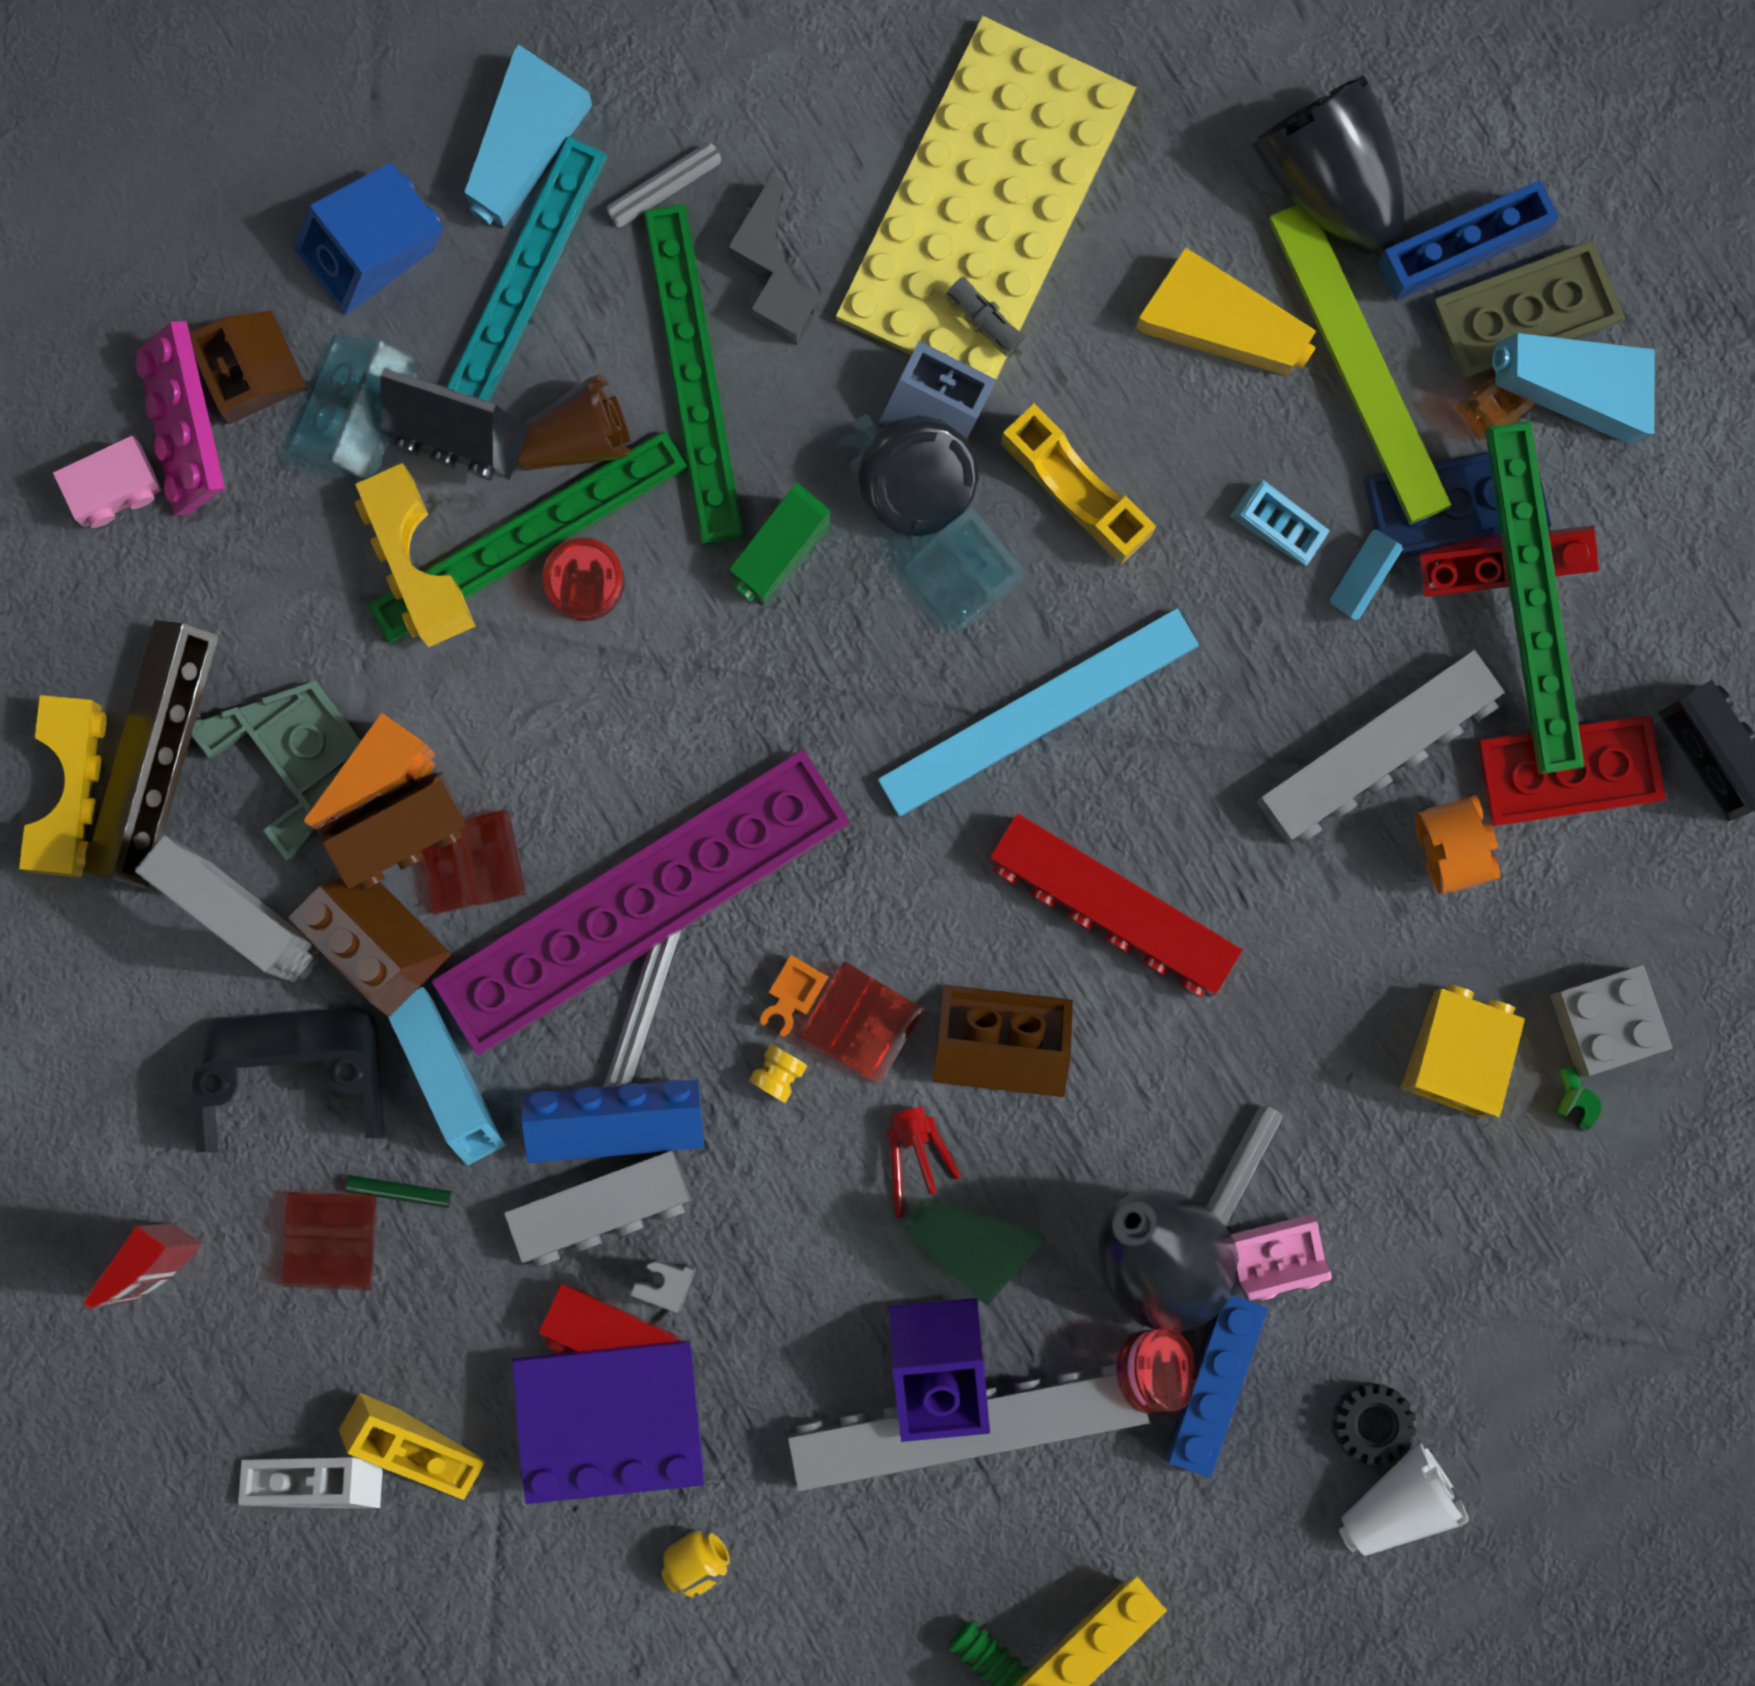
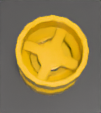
(778, 1073)

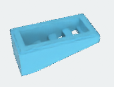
(1257, 524)

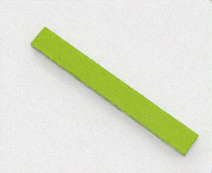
(1360, 365)

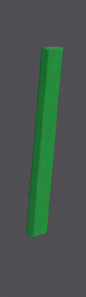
(693, 374)
(546, 525)
(1534, 597)

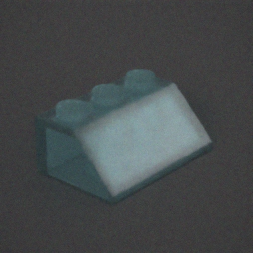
(343, 409)

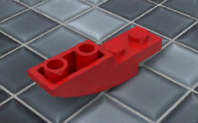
(1481, 561)

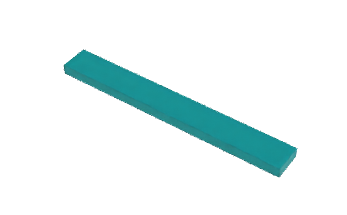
(527, 270)

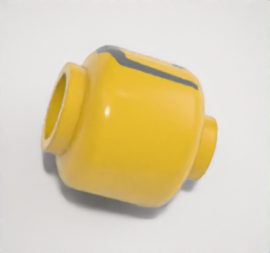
(695, 1564)

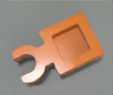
(796, 989)

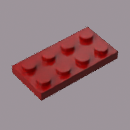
(1617, 774)

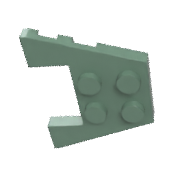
(301, 739)

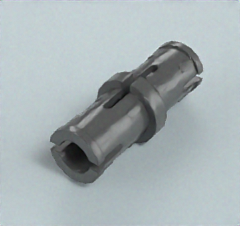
(984, 316)

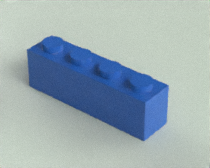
(1467, 240)
(612, 1120)
(1219, 1379)

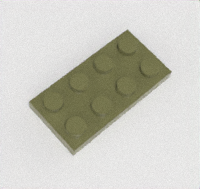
(1551, 298)

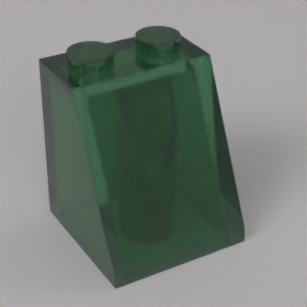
(972, 1246)

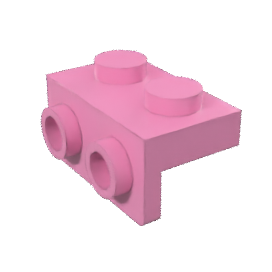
(1280, 1258)

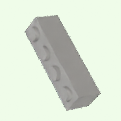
(598, 1207)

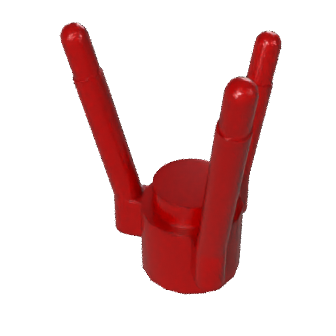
(912, 1130)

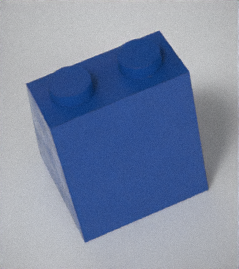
(366, 236)

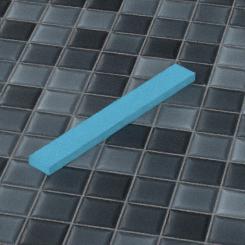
(1038, 713)

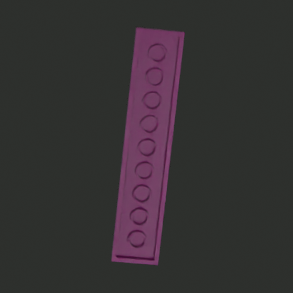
(640, 903)

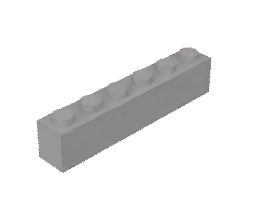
(1381, 747)

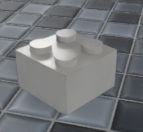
(1611, 1021)

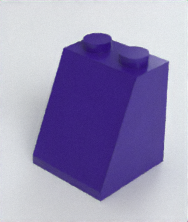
(938, 1370)

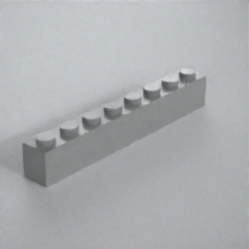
(1017, 1420)

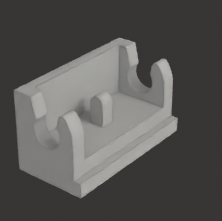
(674, 1285)

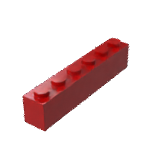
(1115, 906)

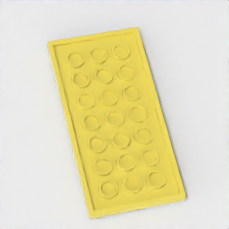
(987, 195)

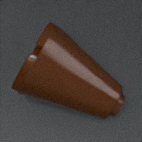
(576, 429)

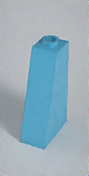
(524, 135)
(1583, 380)
(445, 1079)

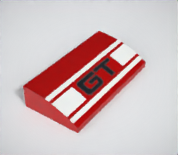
(143, 1264)

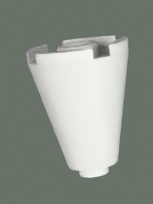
(1403, 1506)

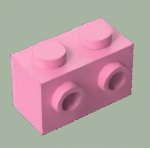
(108, 483)

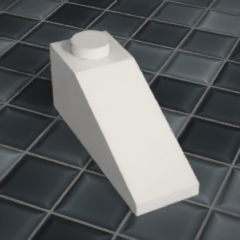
(310, 1483)

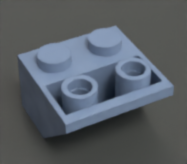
(938, 389)

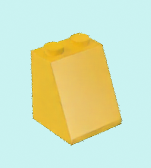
(1464, 1053)

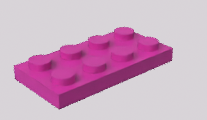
(179, 419)

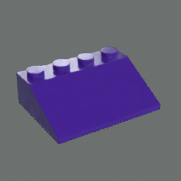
(608, 1422)

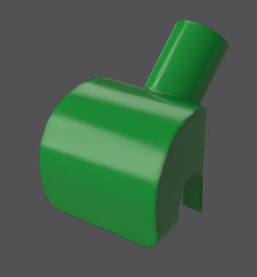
(1578, 1098)

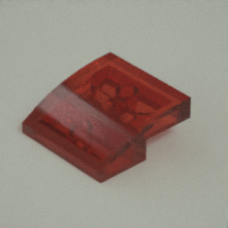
(477, 867)
(861, 1023)
(329, 1241)

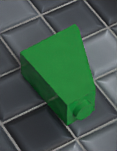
(780, 545)

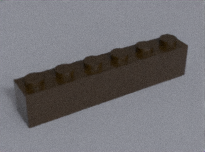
(151, 751)

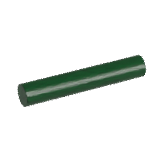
(399, 1191)

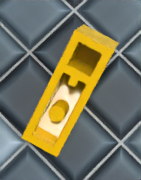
(408, 1447)

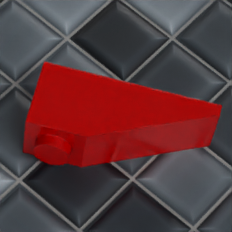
(589, 1323)

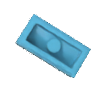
(1366, 574)

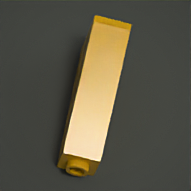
(1225, 318)

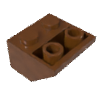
(246, 363)

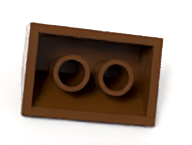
(395, 833)
(371, 941)
(1003, 1040)

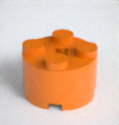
(1457, 845)

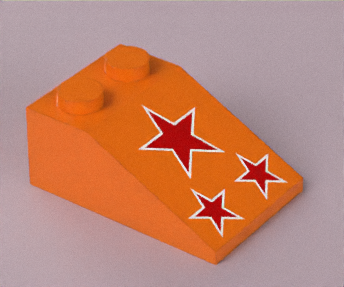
(378, 770)

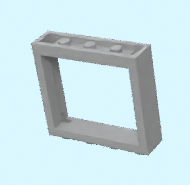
(229, 910)

